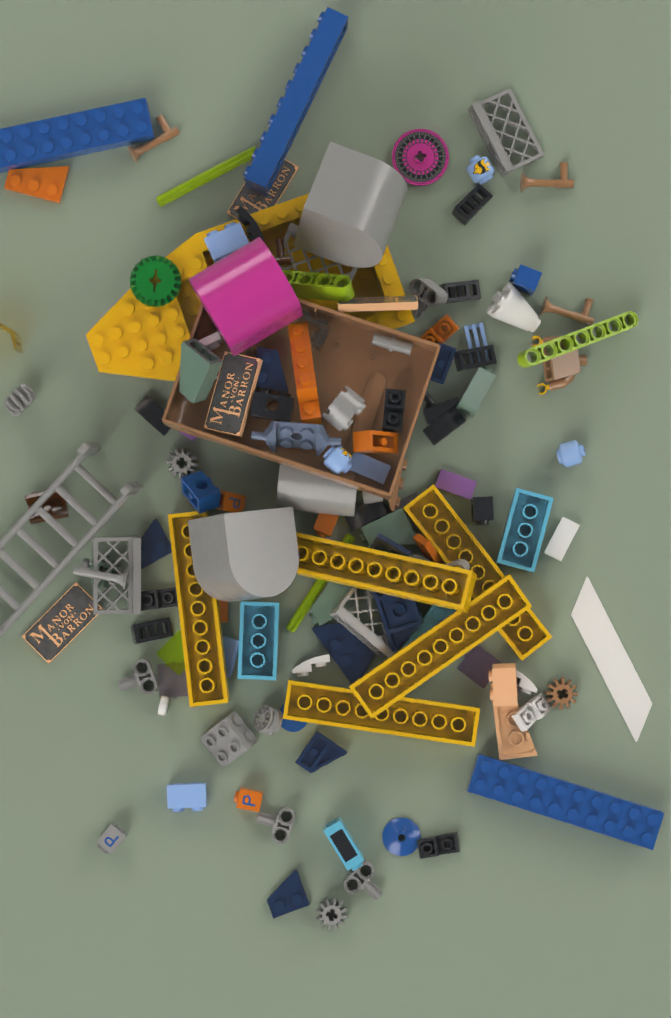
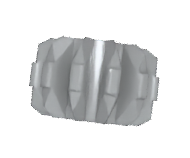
(19, 400)
(186, 469)
(325, 916)

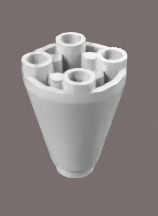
(513, 309)

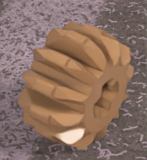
(560, 686)

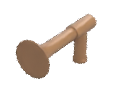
(167, 135)
(563, 182)
(582, 318)

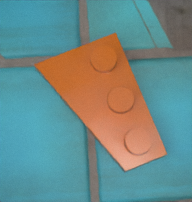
(41, 183)

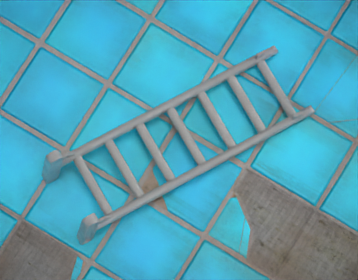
(127, 490)

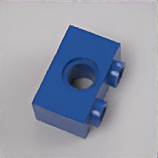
(525, 279)
(200, 492)

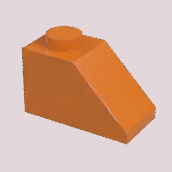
(375, 442)

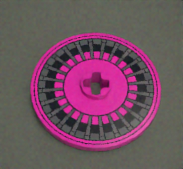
(430, 146)

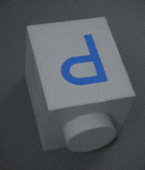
(111, 838)

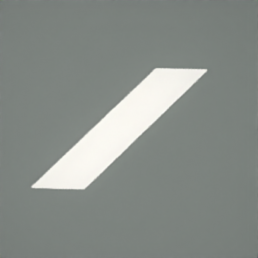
(611, 659)

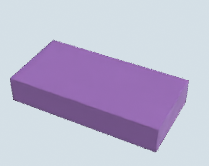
(455, 484)

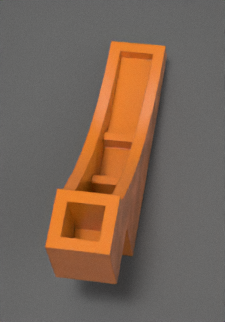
(304, 373)

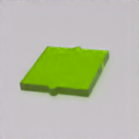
(173, 654)

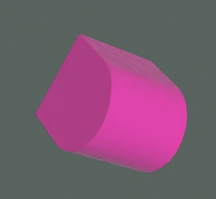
(247, 296)

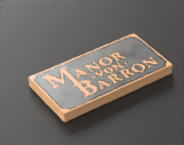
(254, 201)
(379, 304)
(233, 394)
(61, 623)

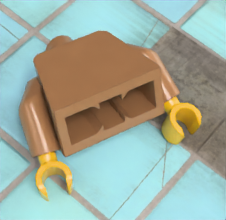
(561, 369)

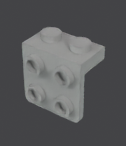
(229, 739)

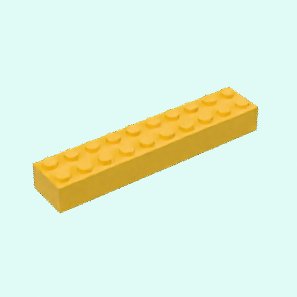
(455, 541)
(385, 572)
(198, 622)
(440, 646)
(405, 718)

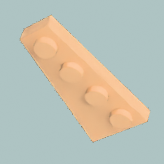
(510, 739)

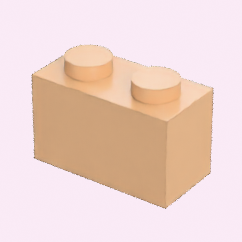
(504, 684)

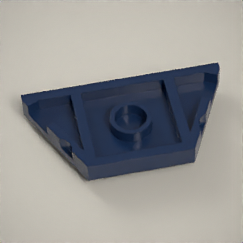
(399, 617)
(346, 649)

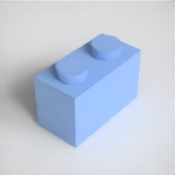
(225, 241)
(187, 796)

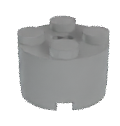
(343, 409)

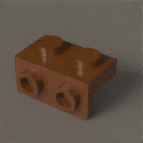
(55, 506)

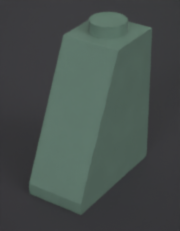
(197, 370)
(476, 391)
(393, 526)
(327, 601)

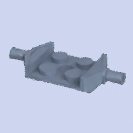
(296, 436)

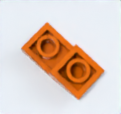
(441, 330)

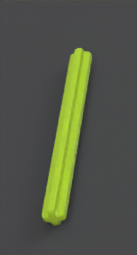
(205, 177)
(311, 596)

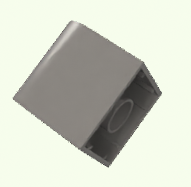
(351, 208)
(313, 493)
(245, 553)

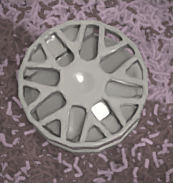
(269, 720)

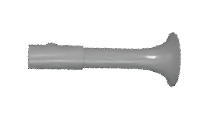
(87, 572)

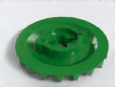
(165, 290)

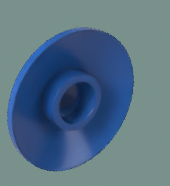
(394, 829)

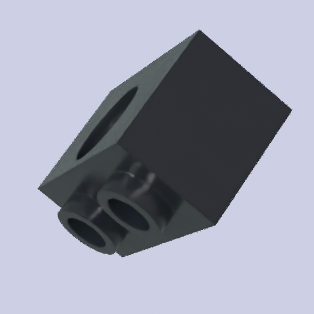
(282, 413)
(482, 510)

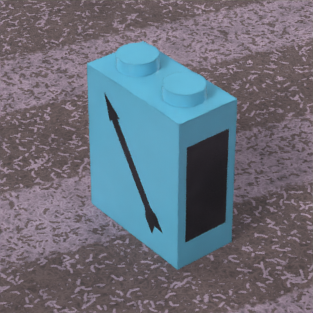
(344, 844)

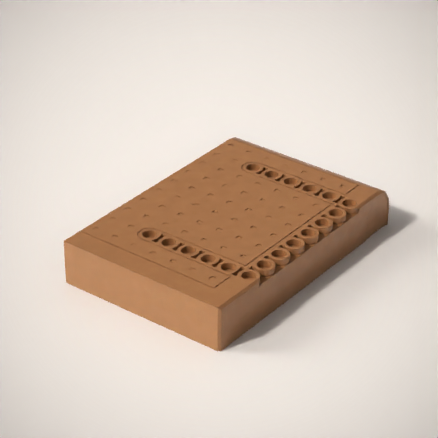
(342, 361)

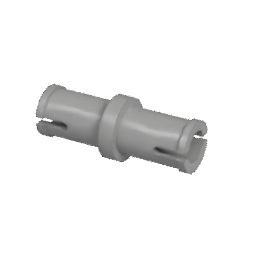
(392, 344)

